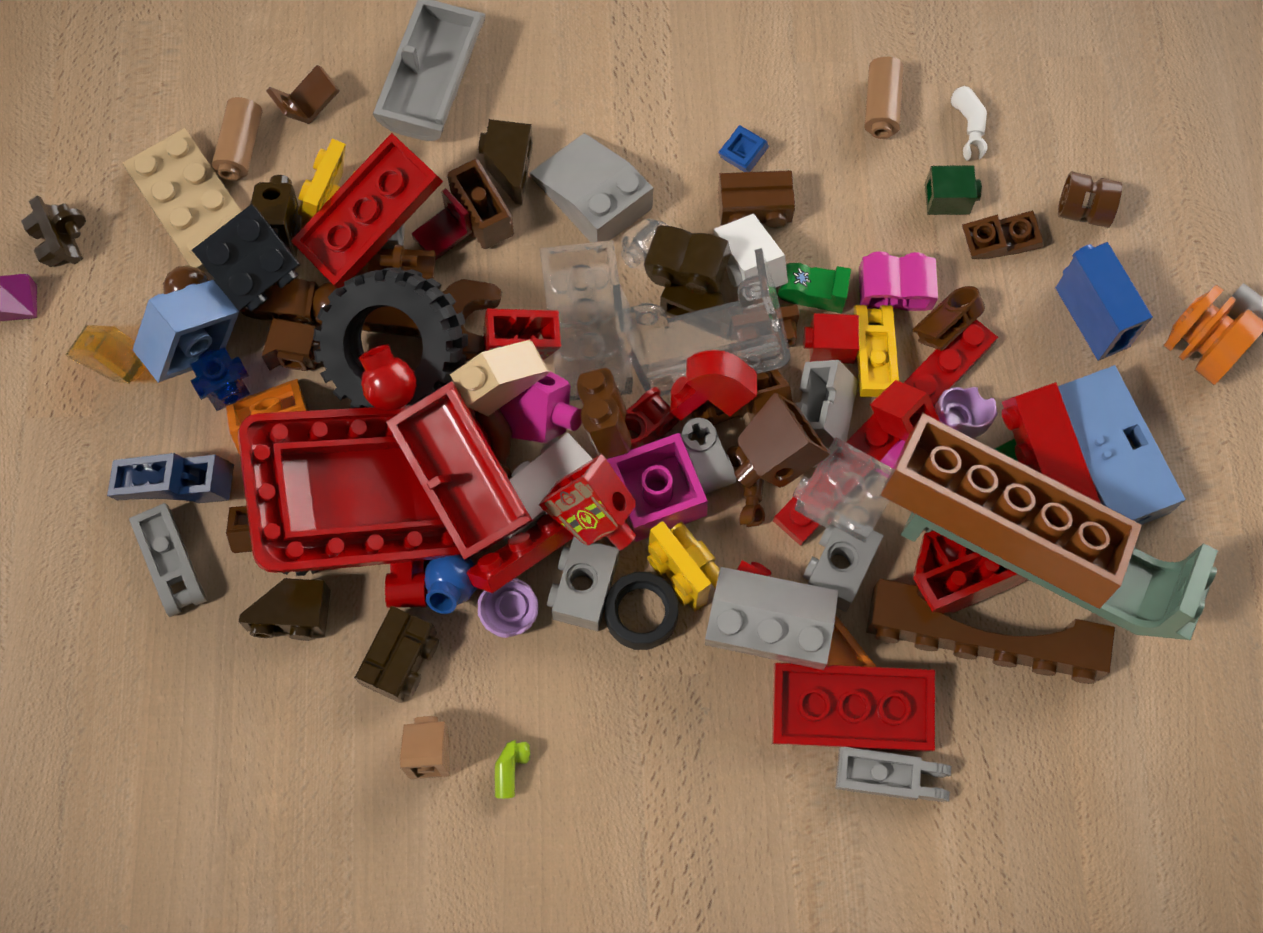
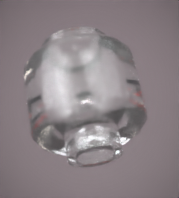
(637, 241)

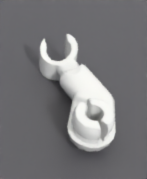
(976, 114)

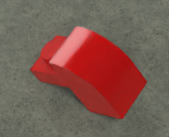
(716, 378)

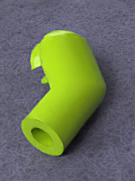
(505, 768)

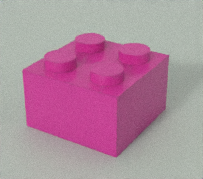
(661, 484)

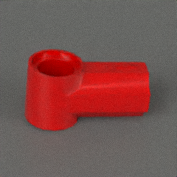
(406, 585)

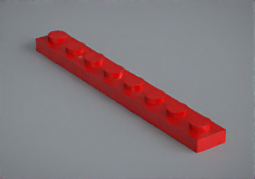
(933, 376)

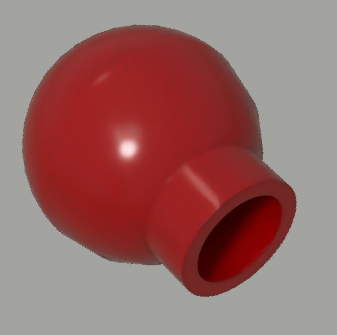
(387, 380)

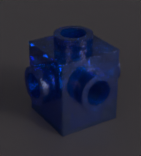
(219, 378)

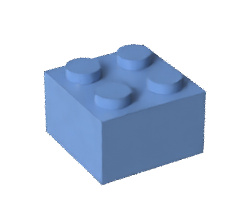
(183, 327)

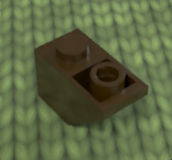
(289, 608)

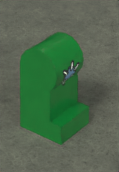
(816, 287)

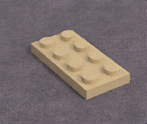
(182, 192)

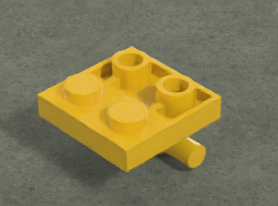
(328, 173)
(684, 562)

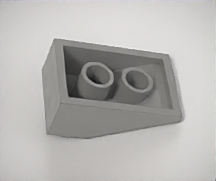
(594, 188)

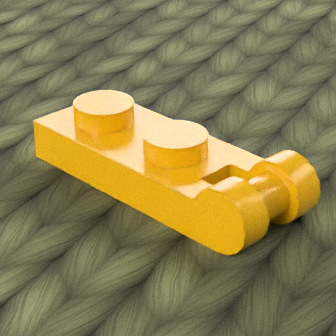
(877, 350)

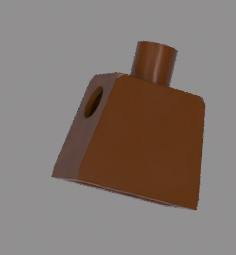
(778, 445)

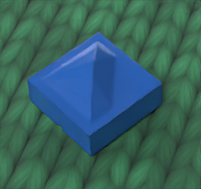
(743, 149)

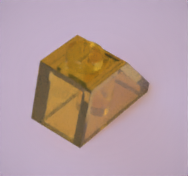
(107, 353)

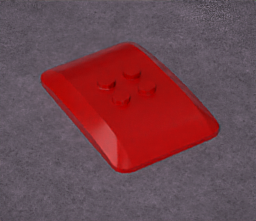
(334, 492)

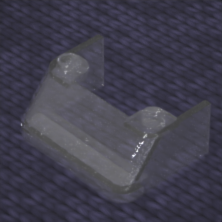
(745, 328)

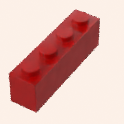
(1048, 438)

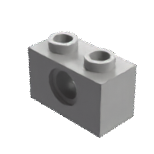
(847, 581)
(586, 606)

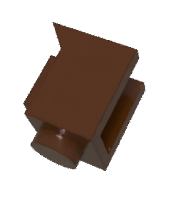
(290, 346)

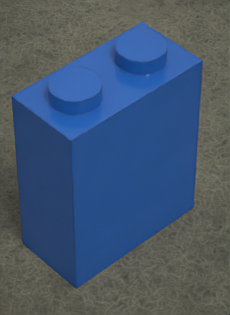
(1103, 300)

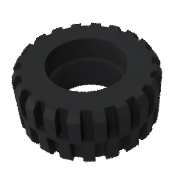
(395, 288)

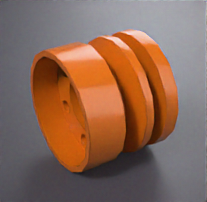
(1214, 334)

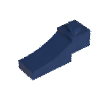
(171, 478)

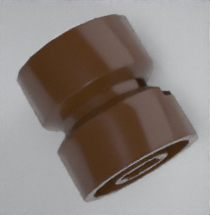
(1101, 204)

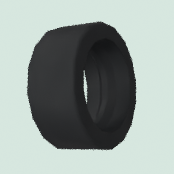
(635, 581)

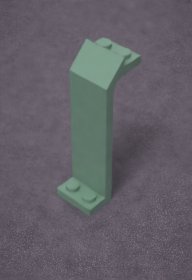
(1154, 596)

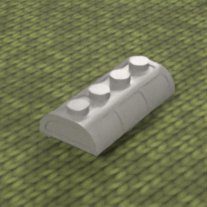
(428, 69)

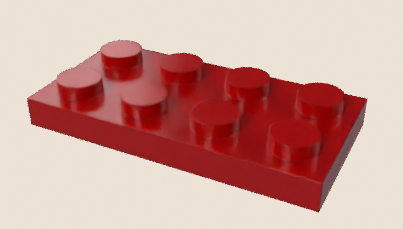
(366, 211)
(854, 707)

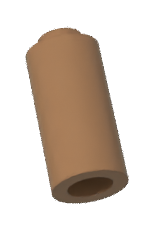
(884, 97)
(237, 138)

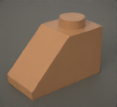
(425, 748)

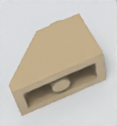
(499, 376)

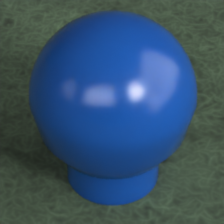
(448, 583)

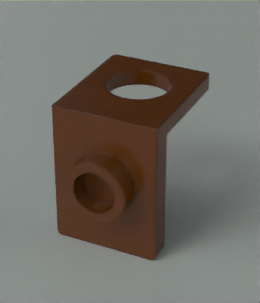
(308, 97)

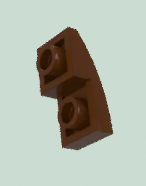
(1002, 237)

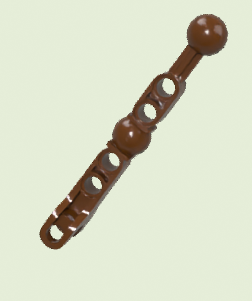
(303, 299)

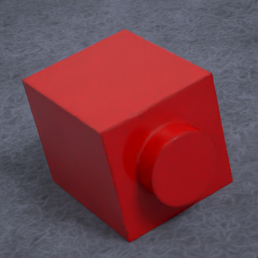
(832, 337)
(900, 409)

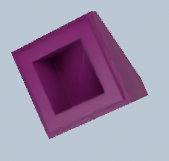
(17, 297)

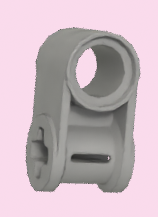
(709, 459)

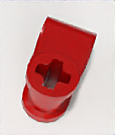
(649, 418)

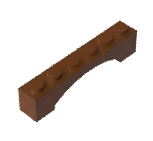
(1079, 650)

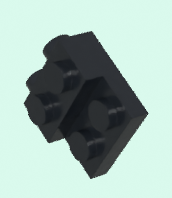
(247, 259)

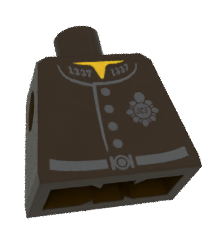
(279, 207)

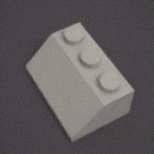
(772, 618)

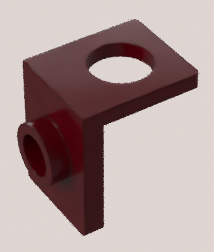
(445, 228)

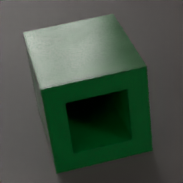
(952, 190)

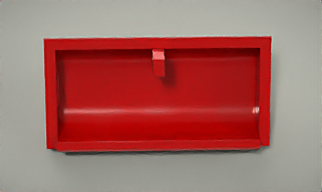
(459, 471)

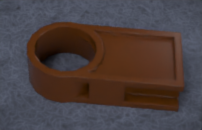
(949, 318)

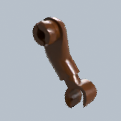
(500, 434)
(753, 512)

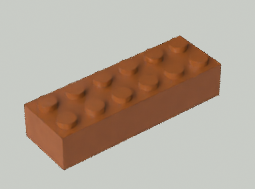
(1012, 511)

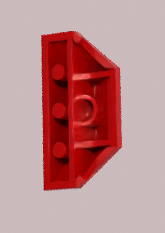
(956, 576)

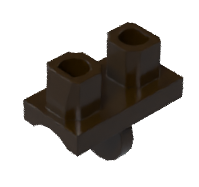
(60, 229)

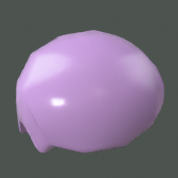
(966, 411)
(508, 609)

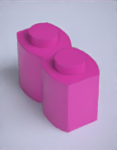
(903, 282)

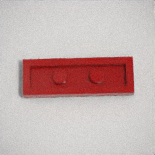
(518, 555)

